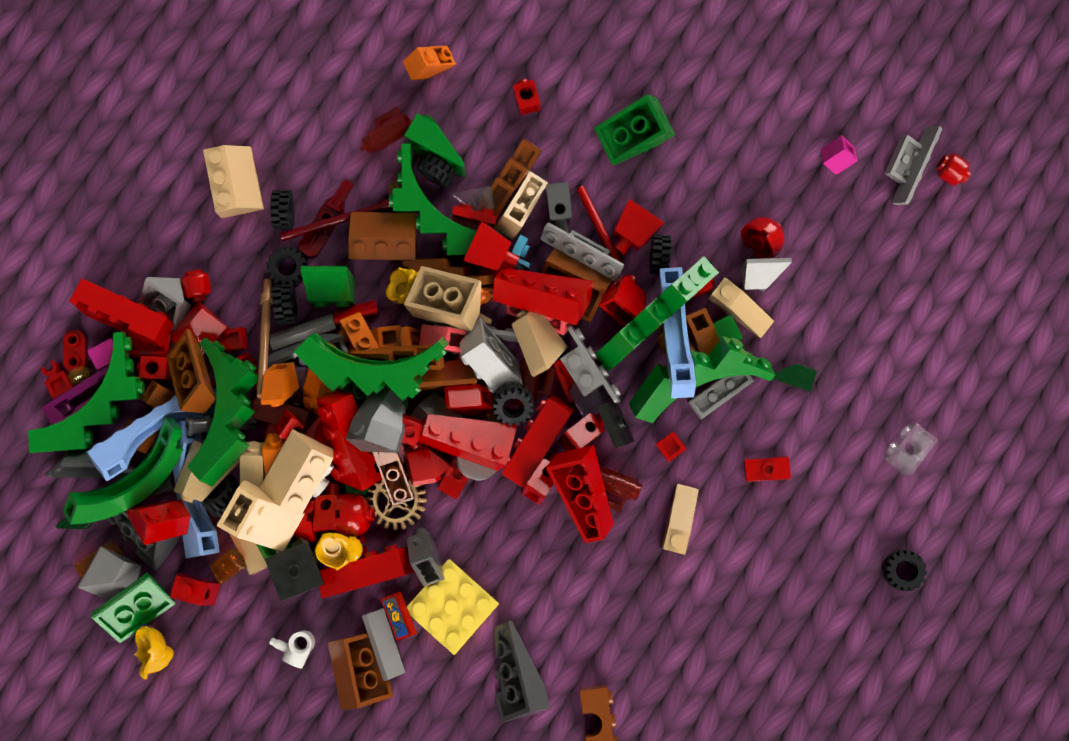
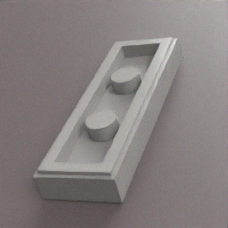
(302, 331)
(718, 394)
(383, 644)

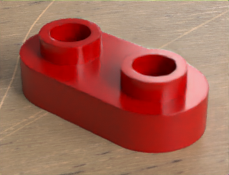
(77, 350)

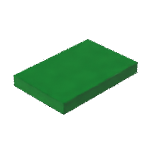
(133, 608)

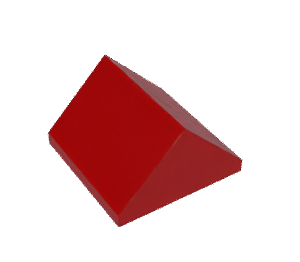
(202, 325)

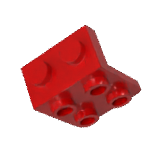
(472, 219)

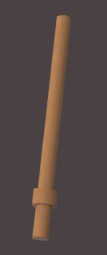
(266, 302)

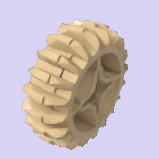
(380, 487)

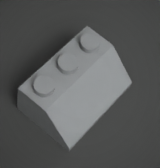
(489, 357)

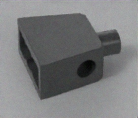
(558, 195)
(423, 548)

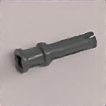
(203, 424)

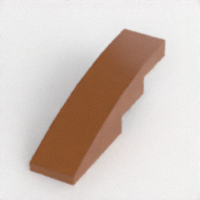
(513, 175)
(445, 265)
(396, 353)

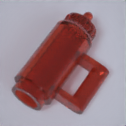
(389, 129)
(532, 383)
(621, 486)

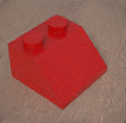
(160, 520)

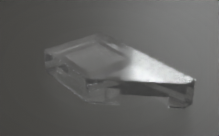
(477, 198)

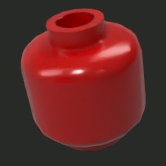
(953, 169)
(196, 285)

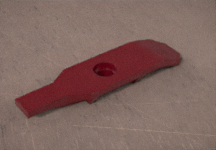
(314, 242)

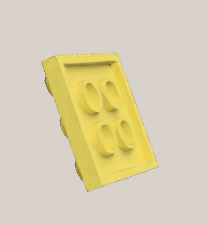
(452, 607)

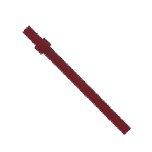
(313, 227)

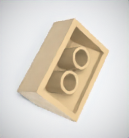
(233, 180)
(445, 298)
(296, 472)

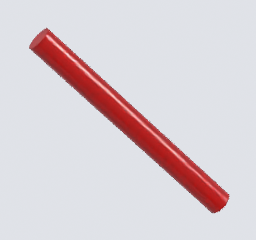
(597, 222)

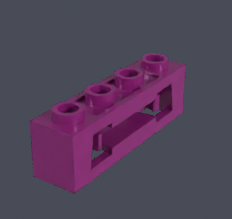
(60, 409)

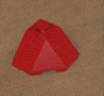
(424, 464)

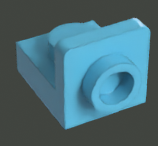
(521, 249)

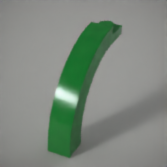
(133, 488)

